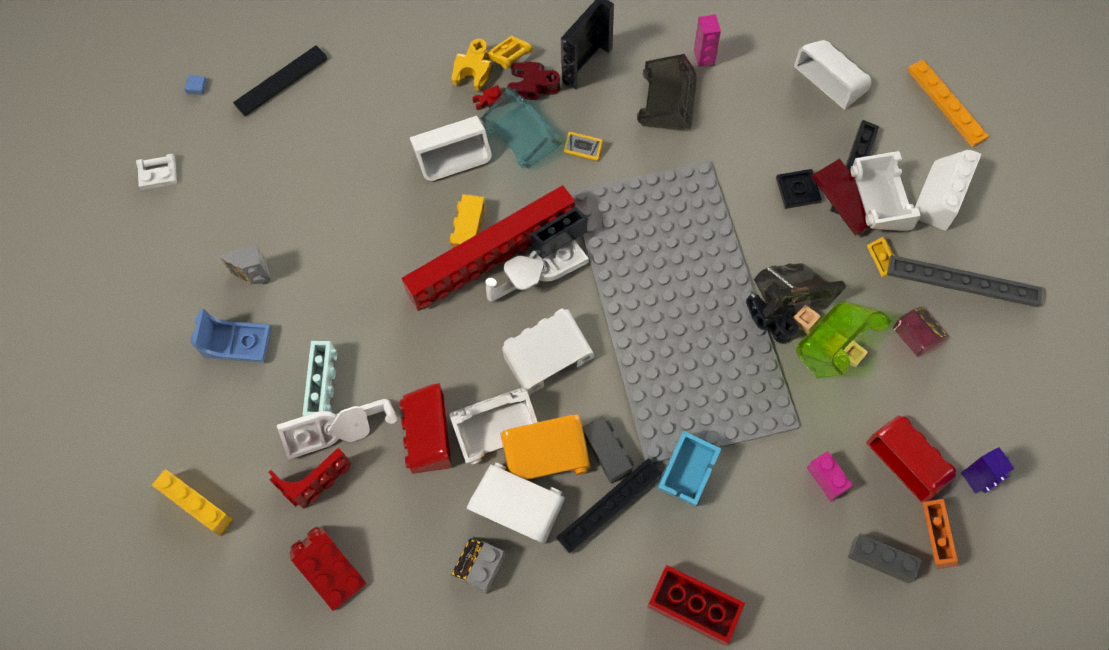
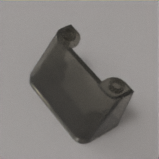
(669, 93)

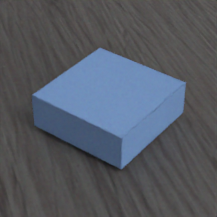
(195, 84)

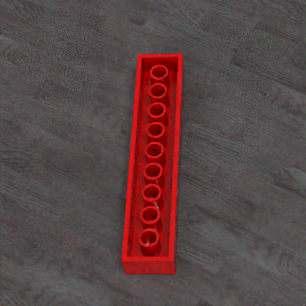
(484, 250)

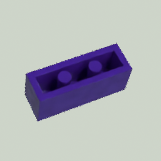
(988, 471)

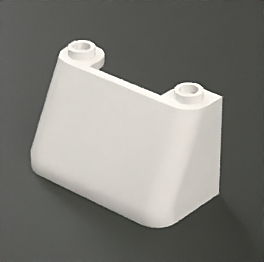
(884, 193)
(481, 423)
(516, 503)

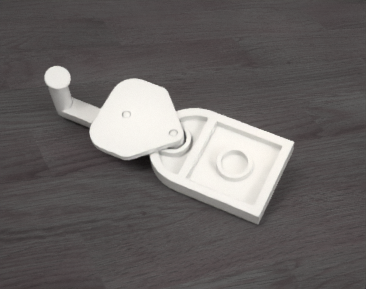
(527, 271)
(310, 431)

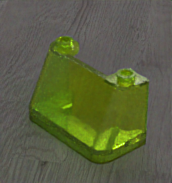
(825, 344)

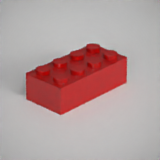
(696, 605)

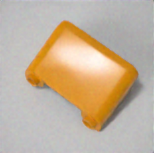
(546, 448)

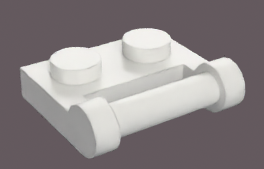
(159, 176)

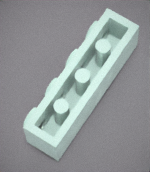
(319, 377)

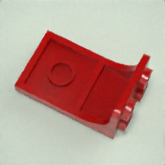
(321, 478)
(326, 567)

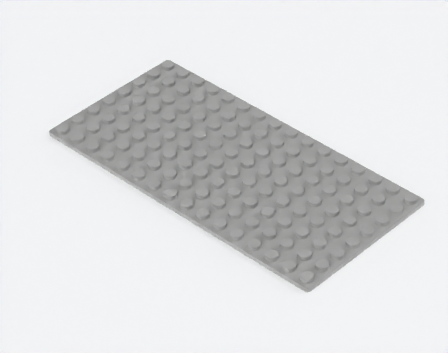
(680, 311)

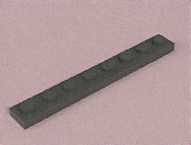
(964, 281)

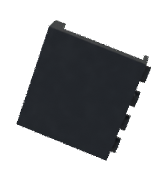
(585, 37)

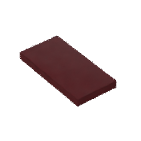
(843, 194)

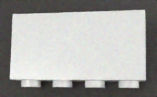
(832, 72)
(451, 148)
(946, 188)

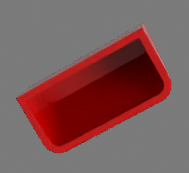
(426, 430)
(912, 458)

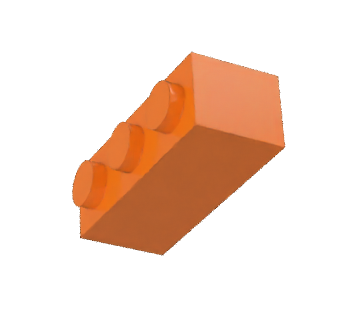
(940, 534)

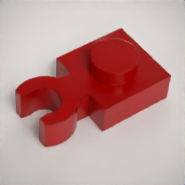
(488, 98)

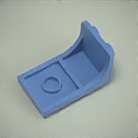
(229, 339)

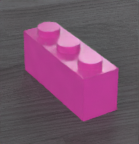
(707, 40)

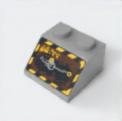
(247, 264)
(478, 564)

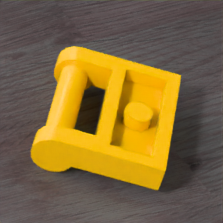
(501, 53)

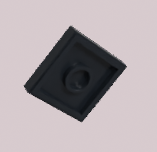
(798, 188)

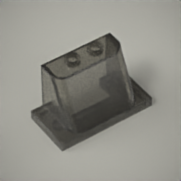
(795, 285)

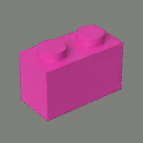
(829, 476)

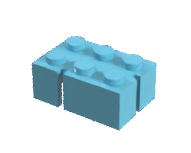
(687, 469)

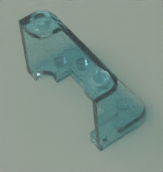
(521, 128)

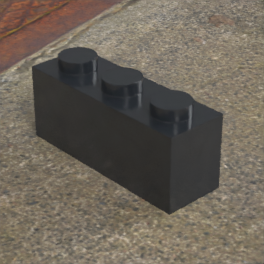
(559, 232)

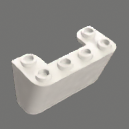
(546, 350)

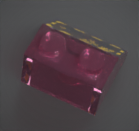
(919, 330)

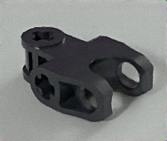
(774, 324)

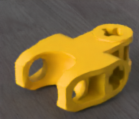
(473, 64)

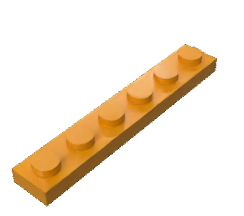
(948, 103)

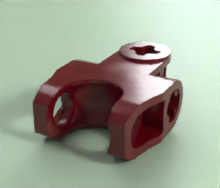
(535, 80)

